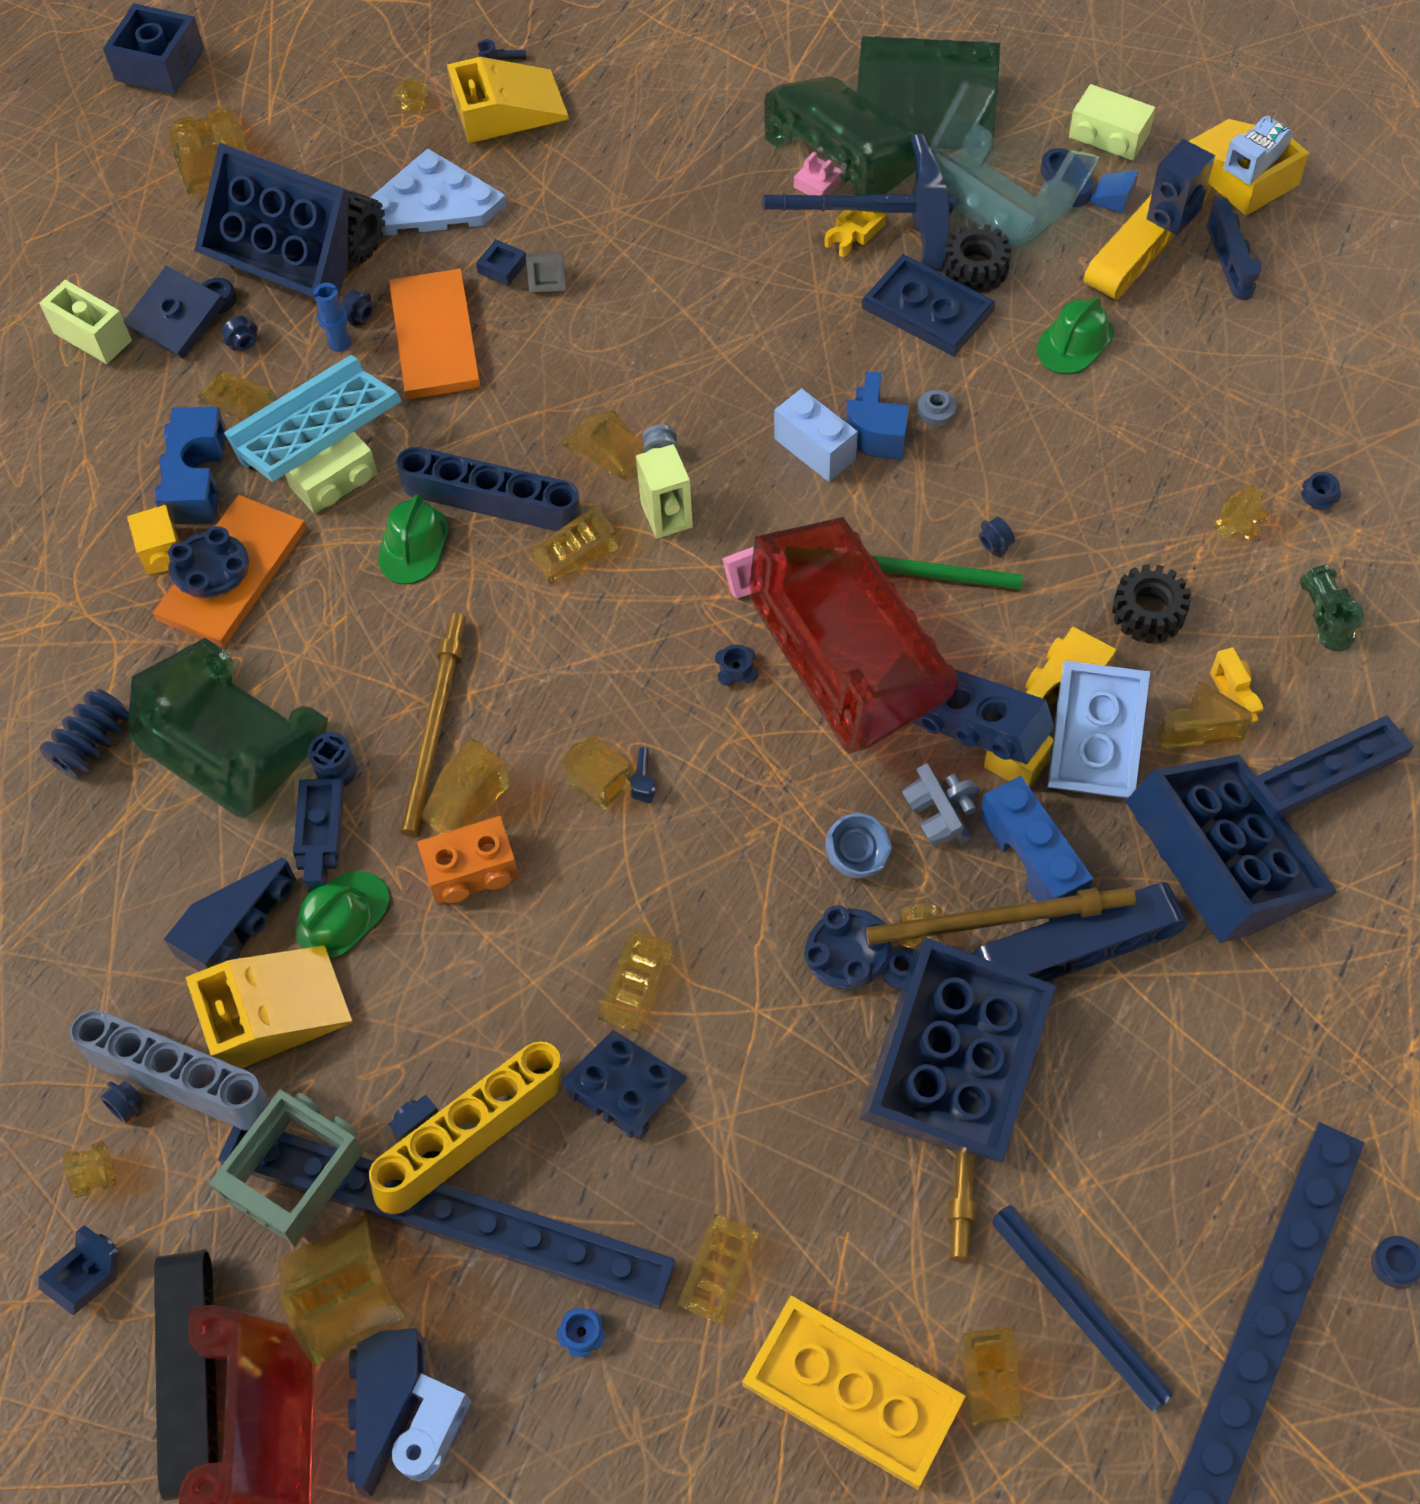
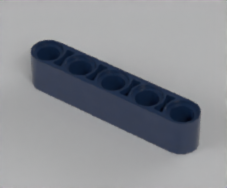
(488, 488)
(1081, 942)

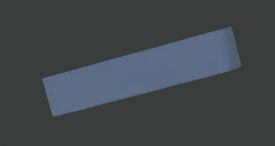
(111, 1046)

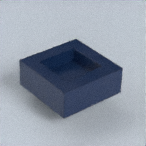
(501, 262)

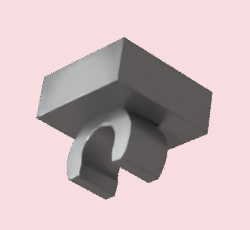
(546, 271)

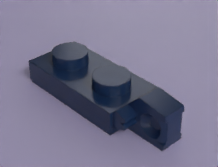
(318, 828)

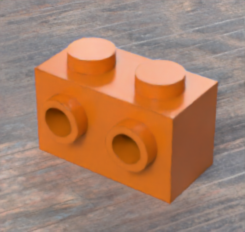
(468, 860)

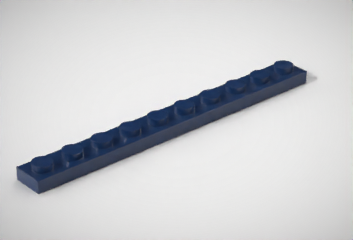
(480, 1224)
(1267, 1320)

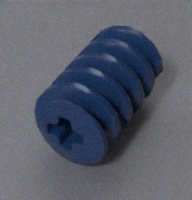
(84, 732)

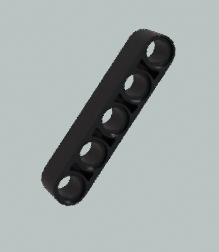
(183, 1377)

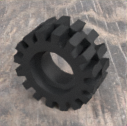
(363, 226)
(982, 243)
(1151, 584)

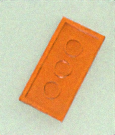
(434, 334)
(268, 542)

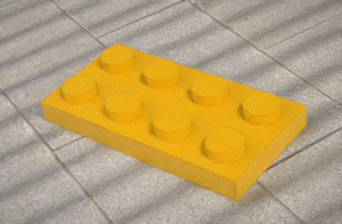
(854, 1391)

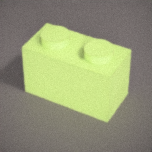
(1111, 122)
(85, 321)
(333, 473)
(664, 491)

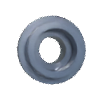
(938, 414)

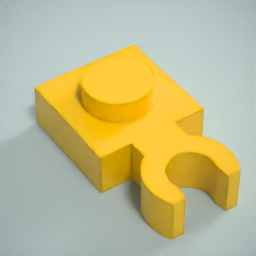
(852, 227)
(1233, 680)

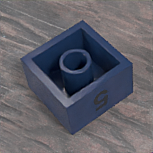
(154, 48)

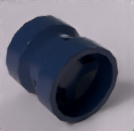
(332, 757)

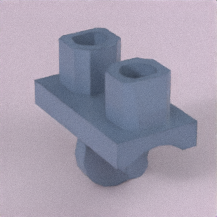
(930, 791)

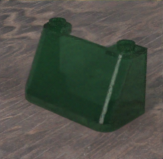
(845, 127)
(215, 732)

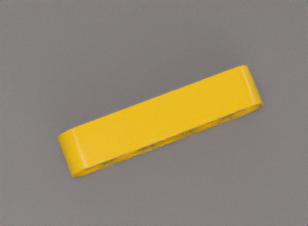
(1128, 253)
(458, 1145)

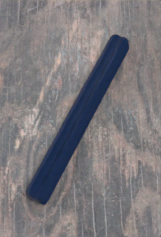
(1082, 1309)

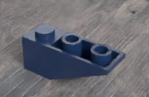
(226, 920)
(385, 1376)

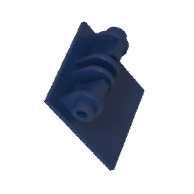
(623, 1083)

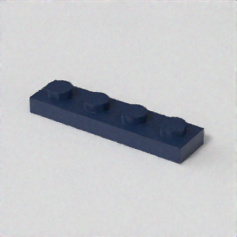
(1329, 767)

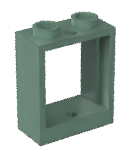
(231, 1177)

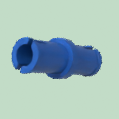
(332, 317)

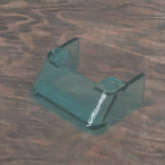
(986, 194)

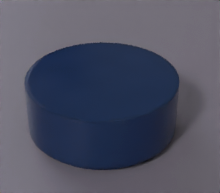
(223, 288)
(1396, 1262)

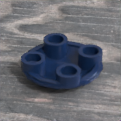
(208, 563)
(840, 951)

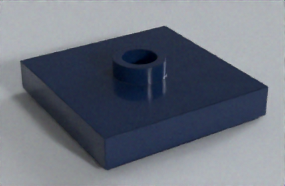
(174, 312)

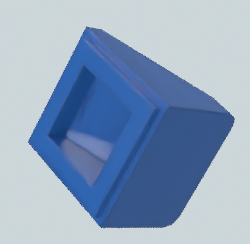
(1115, 190)

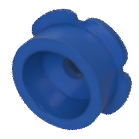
(577, 1319)

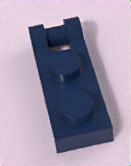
(1232, 250)

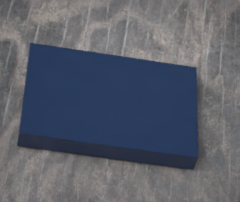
(928, 305)

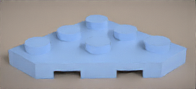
(436, 194)

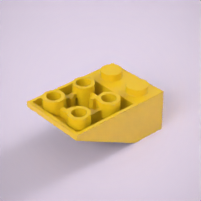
(503, 97)
(1272, 183)
(267, 1004)

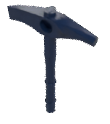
(928, 203)

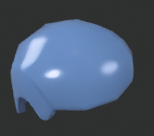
(857, 845)

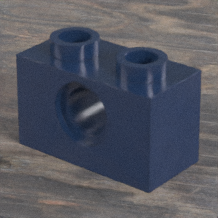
(1180, 186)

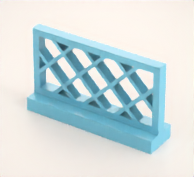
(293, 417)

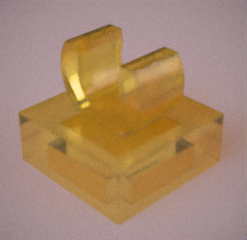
(1241, 512)

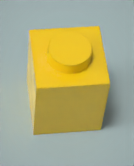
(153, 536)

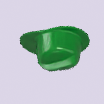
(1075, 337)
(412, 541)
(342, 912)

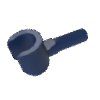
(488, 50)
(642, 787)

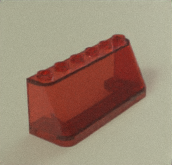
(846, 632)

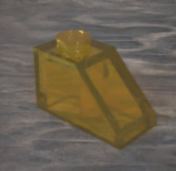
(465, 788)

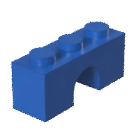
(191, 439)
(1021, 822)

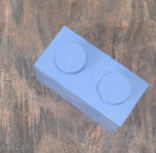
(815, 435)

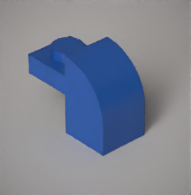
(879, 425)

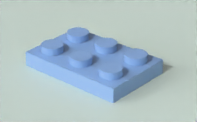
(1098, 729)

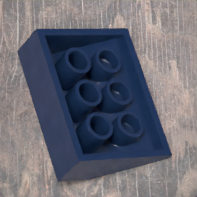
(275, 222)
(1226, 848)
(958, 1051)

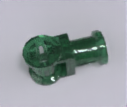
(1334, 609)

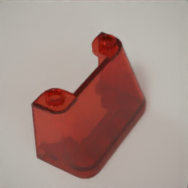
(265, 1411)

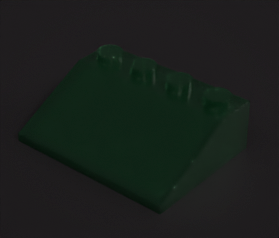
(921, 77)

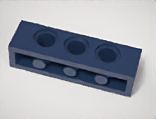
(991, 718)

